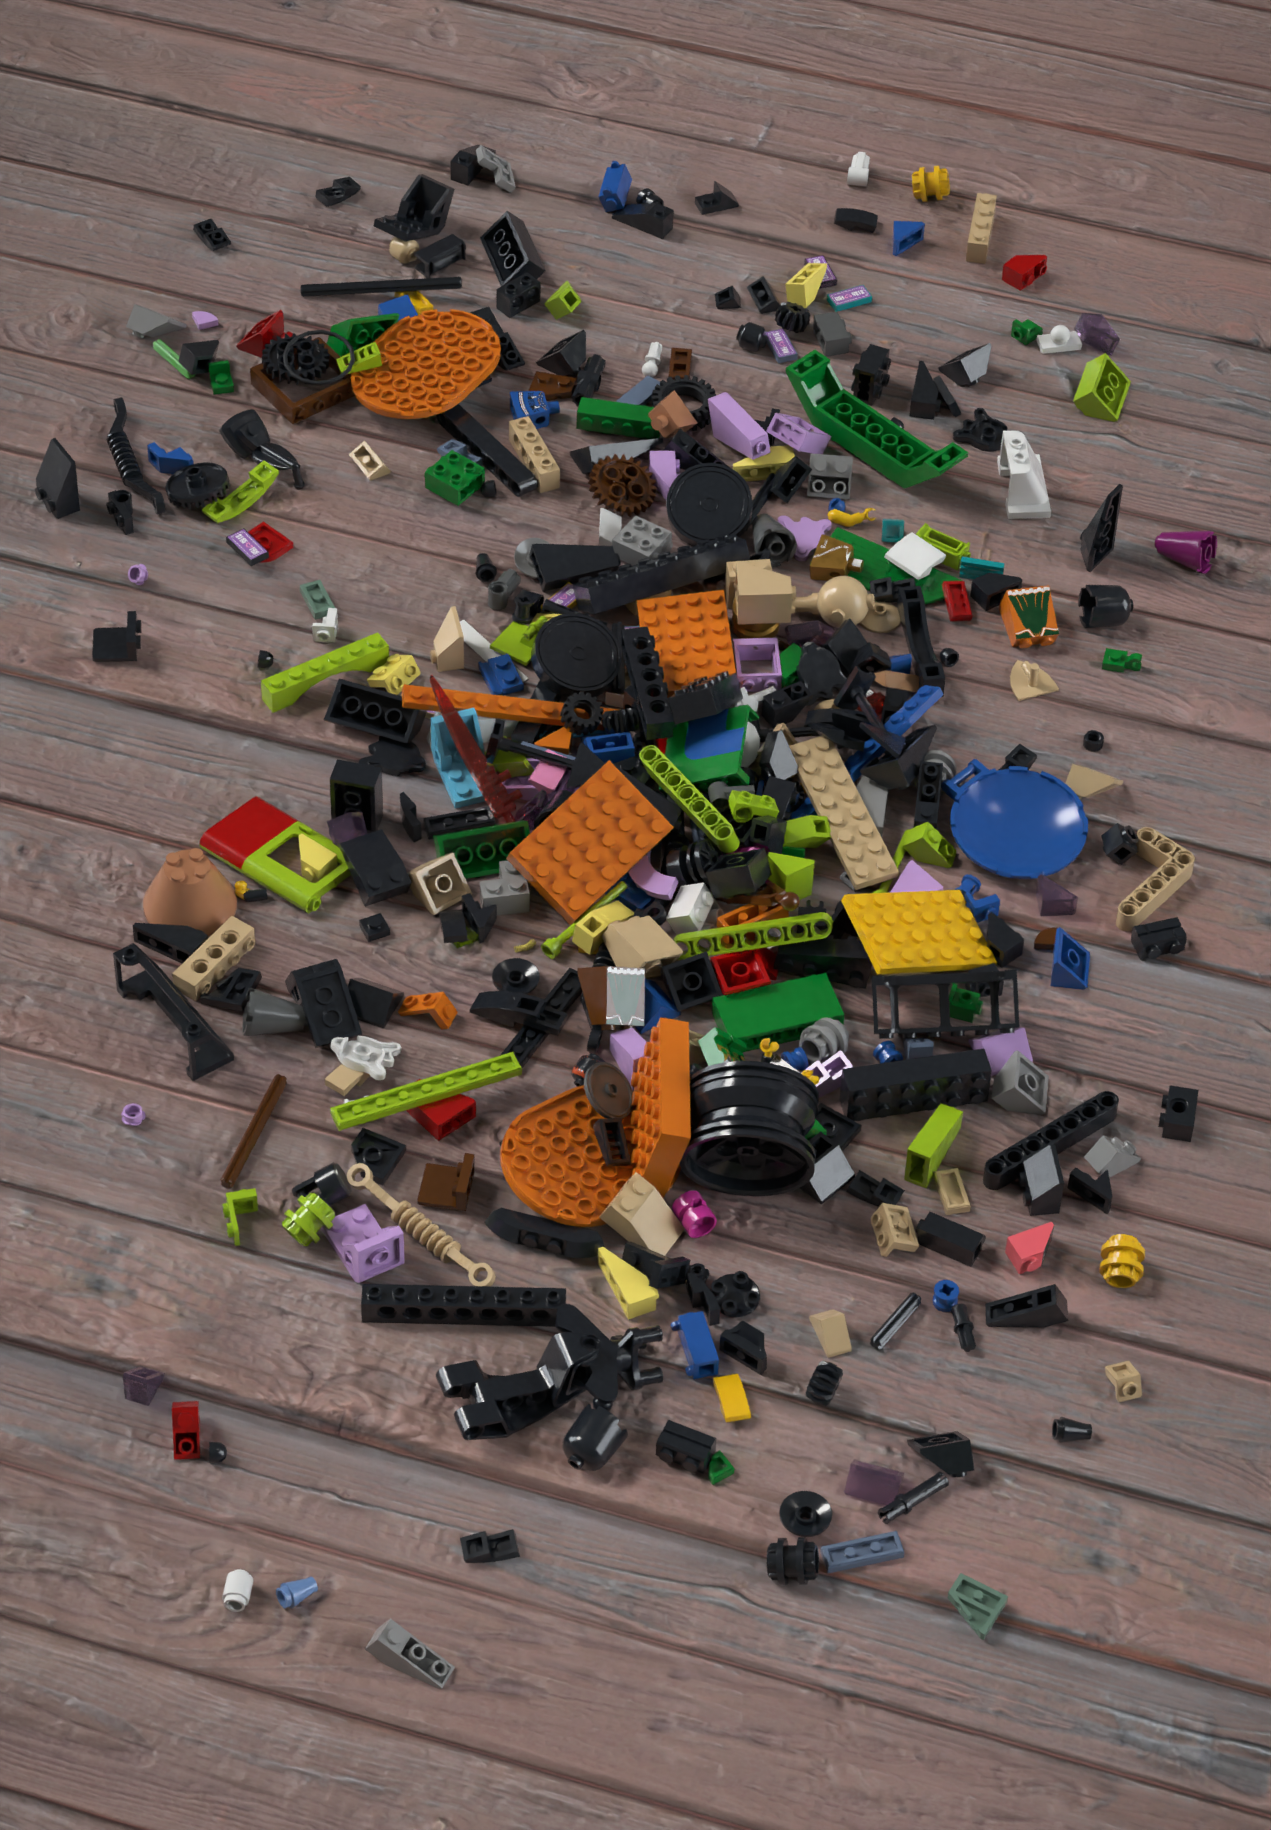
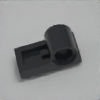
(121, 507)

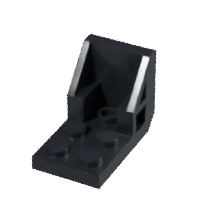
(420, 212)
(325, 1001)

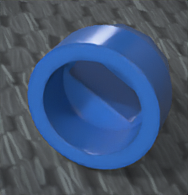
(838, 504)

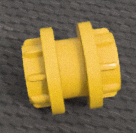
(930, 183)
(1122, 1261)

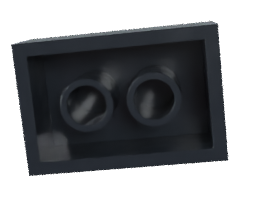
(357, 789)

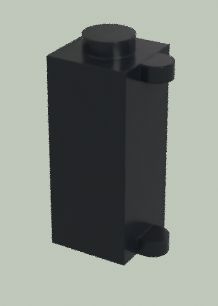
(950, 1238)

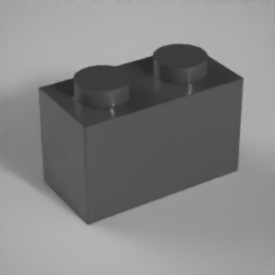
(831, 334)

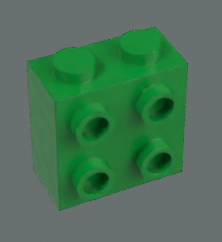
(454, 477)

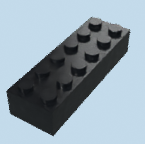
(915, 1085)

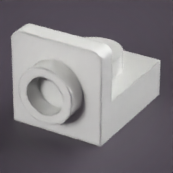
(327, 629)

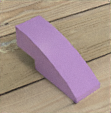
(830, 1072)

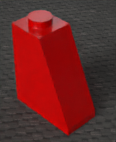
(445, 1115)

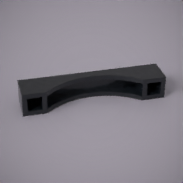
(914, 623)

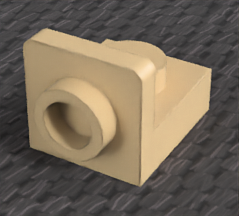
(1125, 1379)

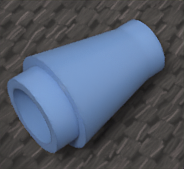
(294, 1592)

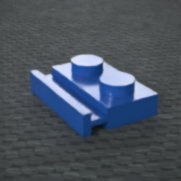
(501, 675)

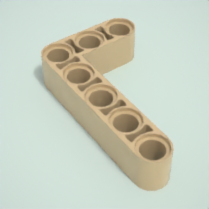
(1174, 869)

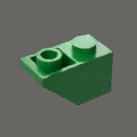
(789, 660)

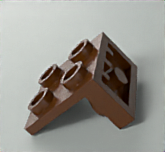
(447, 1185)

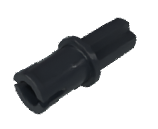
(963, 1327)

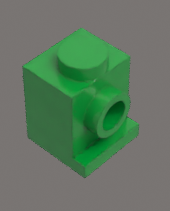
(964, 1004)

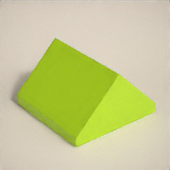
(792, 873)

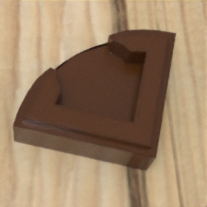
(1045, 939)

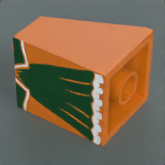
(1029, 616)

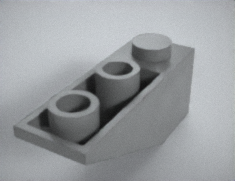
(408, 1655)

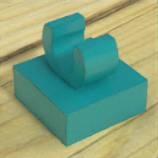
(892, 530)

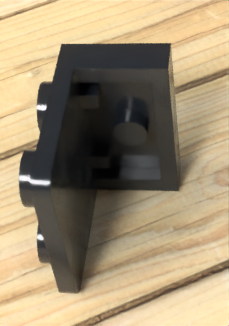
(118, 643)

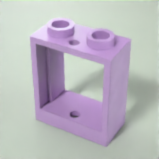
(798, 433)
(766, 650)

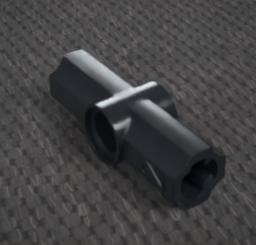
(589, 378)

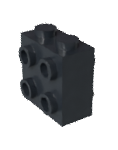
(871, 374)

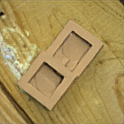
(344, 1079)

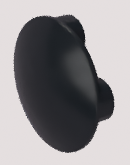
(736, 1294)

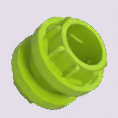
(308, 1219)

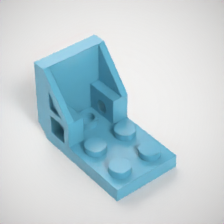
(449, 763)

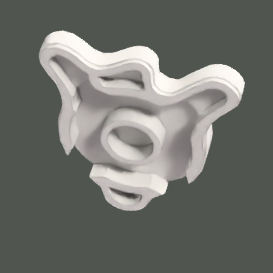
(366, 1055)

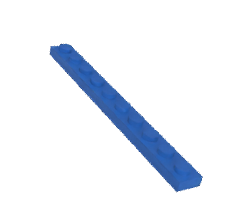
(897, 724)

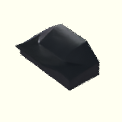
(745, 1345)

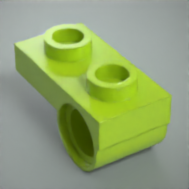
(745, 805)

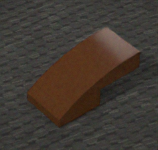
(680, 362)

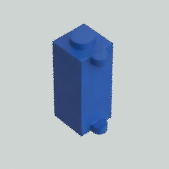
(615, 187)
(697, 1345)

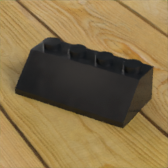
(511, 249)
(373, 712)

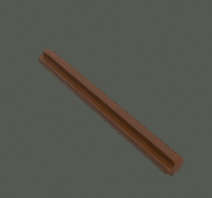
(253, 1131)

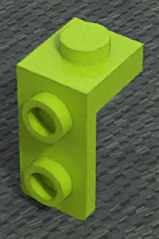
(238, 1203)

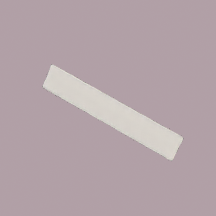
(481, 645)

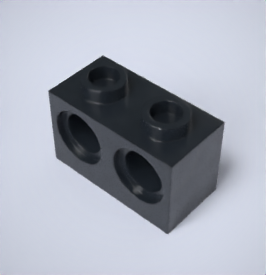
(518, 295)

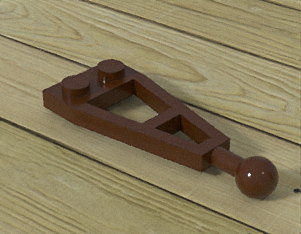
(767, 896)

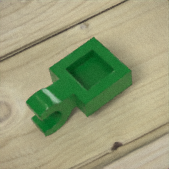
(1119, 660)

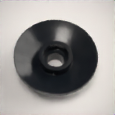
(516, 976)
(807, 1505)

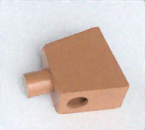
(671, 416)

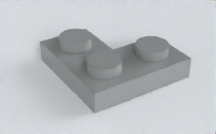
(500, 167)

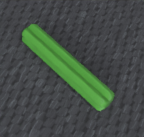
(171, 356)

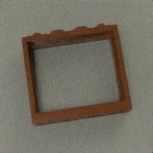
(307, 406)

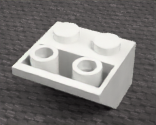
(694, 911)

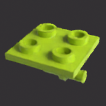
(518, 640)

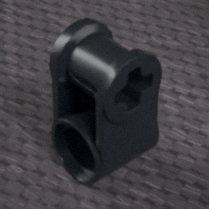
(527, 606)

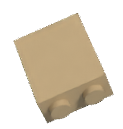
(763, 595)
(640, 945)

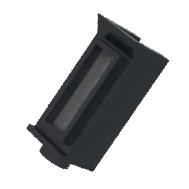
(440, 255)

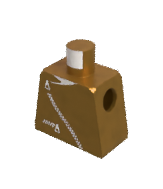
(833, 559)

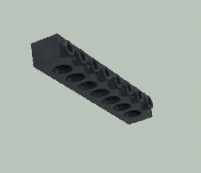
(461, 1305)

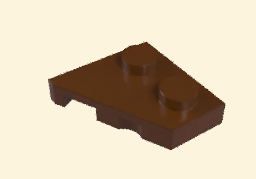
(553, 385)

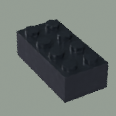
(705, 697)

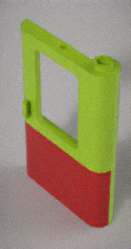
(256, 831)

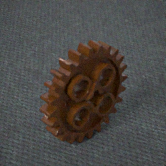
(622, 485)

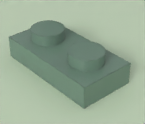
(316, 598)

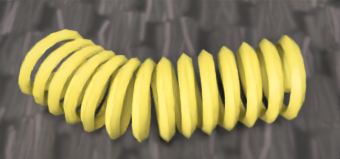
(525, 946)

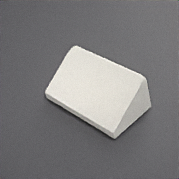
(609, 527)

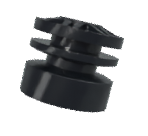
(692, 862)

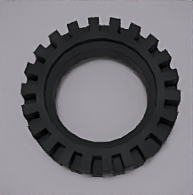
(687, 388)

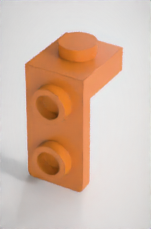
(434, 1003)

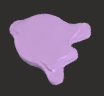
(806, 534)

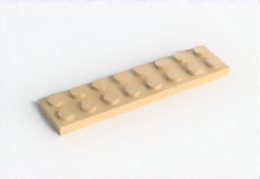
(850, 823)

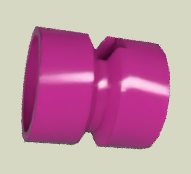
(694, 1214)

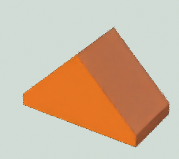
(558, 741)

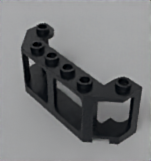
(943, 982)

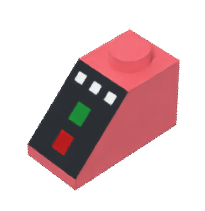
(1029, 1247)

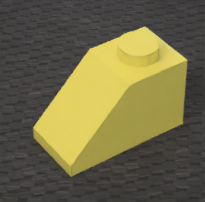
(315, 859)

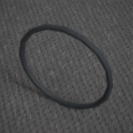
(315, 332)

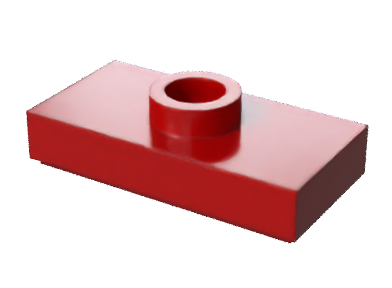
(957, 601)

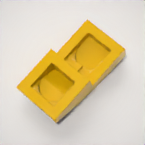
(732, 1398)

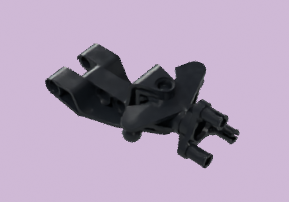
(572, 1363)

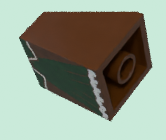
(614, 996)

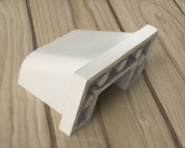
(1027, 484)

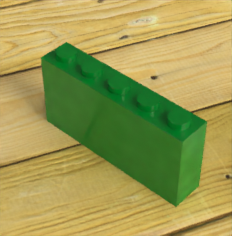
(776, 1010)

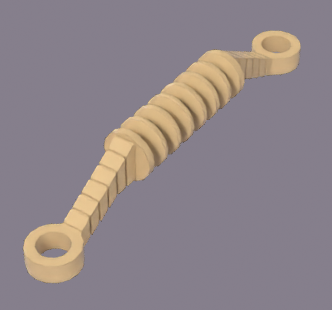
(421, 1227)

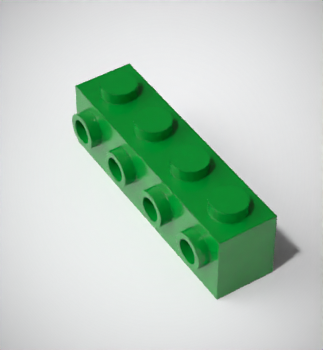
(615, 418)

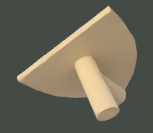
(1030, 681)

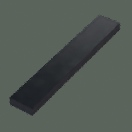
(561, 999)

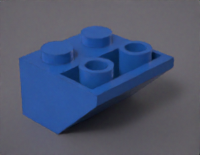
(611, 746)

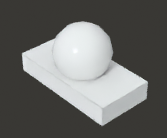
(1059, 340)

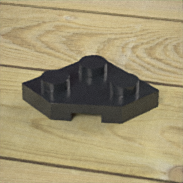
(378, 1153)

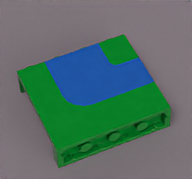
(711, 748)

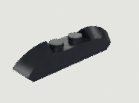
(544, 1234)

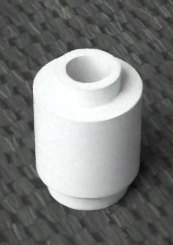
(237, 1590)

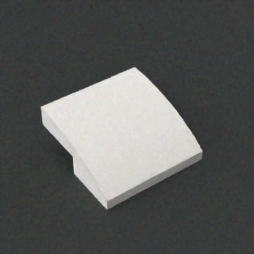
(915, 556)

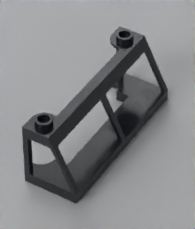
(210, 1049)

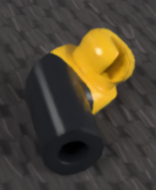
(249, 895)

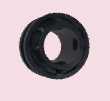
(793, 1561)

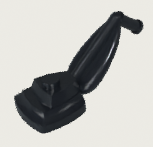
(248, 436)

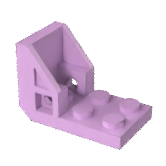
(364, 1245)

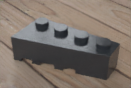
(839, 958)

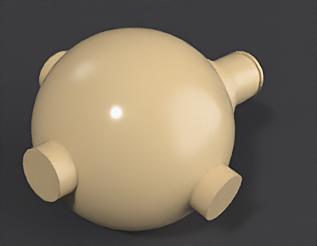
(837, 601)

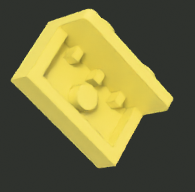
(395, 673)

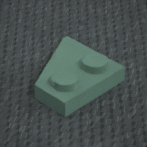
(977, 1603)

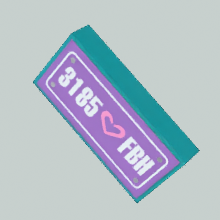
(849, 298)

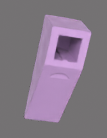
(664, 470)

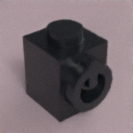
(1120, 843)

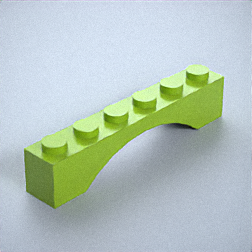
(287, 686)

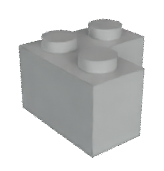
(507, 892)

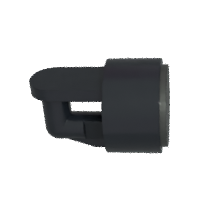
(331, 1183)

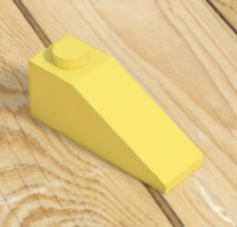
(805, 284)
(763, 466)
(627, 1284)

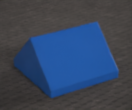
(1069, 962)
(656, 1005)

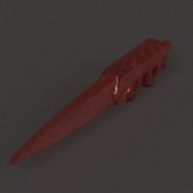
(485, 777)

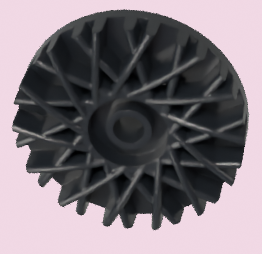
(197, 484)

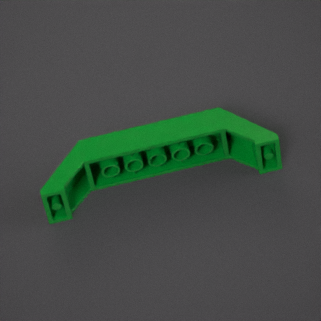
(863, 429)

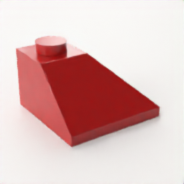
(739, 971)

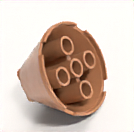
(190, 893)

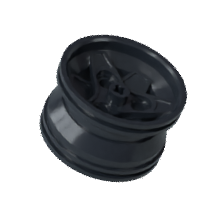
(750, 1129)

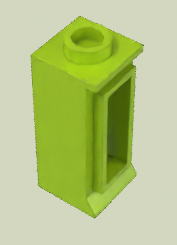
(948, 545)

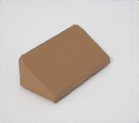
(898, 680)

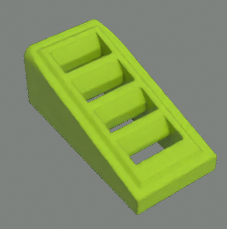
(365, 358)

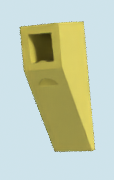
(590, 929)

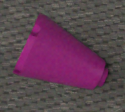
(1188, 548)

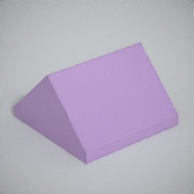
(1001, 1047)

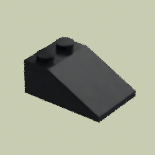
(58, 481)
(375, 867)

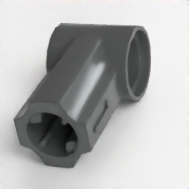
(501, 590)
(720, 792)

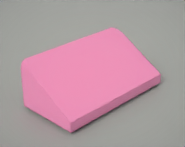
(546, 775)

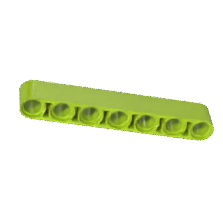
(689, 799)
(761, 929)

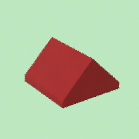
(262, 333)

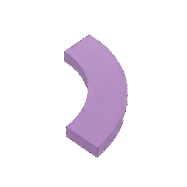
(651, 881)

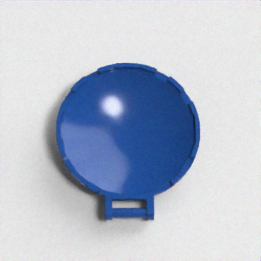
(1016, 820)

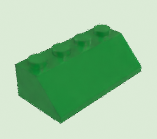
(482, 848)

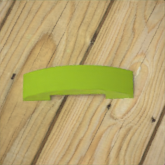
(245, 495)

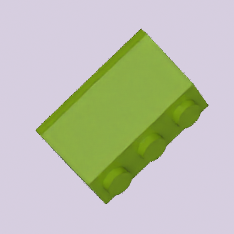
(1102, 389)

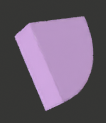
(204, 319)

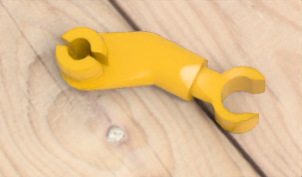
(847, 520)

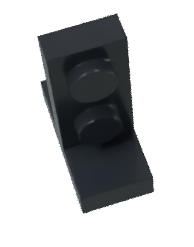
(657, 1267)

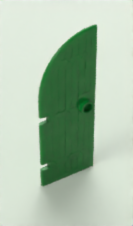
(878, 567)

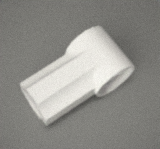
(859, 170)

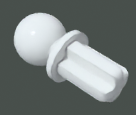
(652, 360)

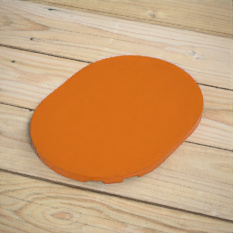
(428, 364)
(557, 1161)

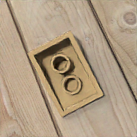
(643, 1216)

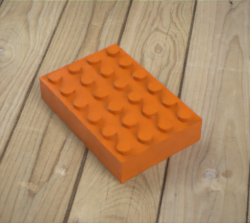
(689, 635)
(589, 842)
(661, 1104)

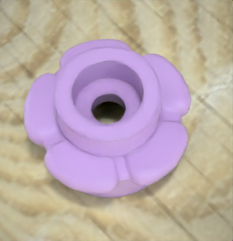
(138, 574)
(132, 1114)

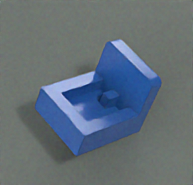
(982, 907)

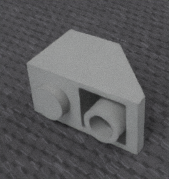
(1112, 1155)

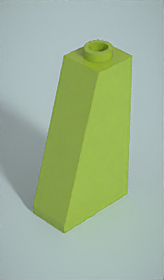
(932, 1144)

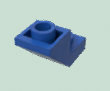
(170, 461)

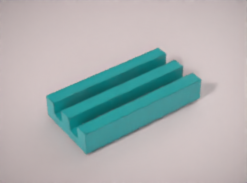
(983, 567)

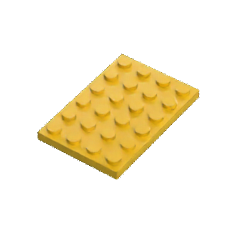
(918, 931)

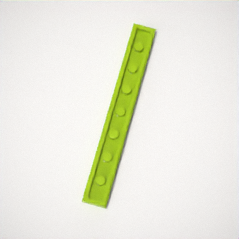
(425, 1091)

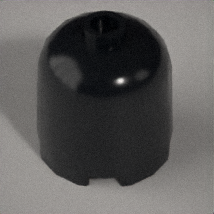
(1104, 606)
(593, 1439)

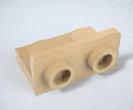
(894, 1229)

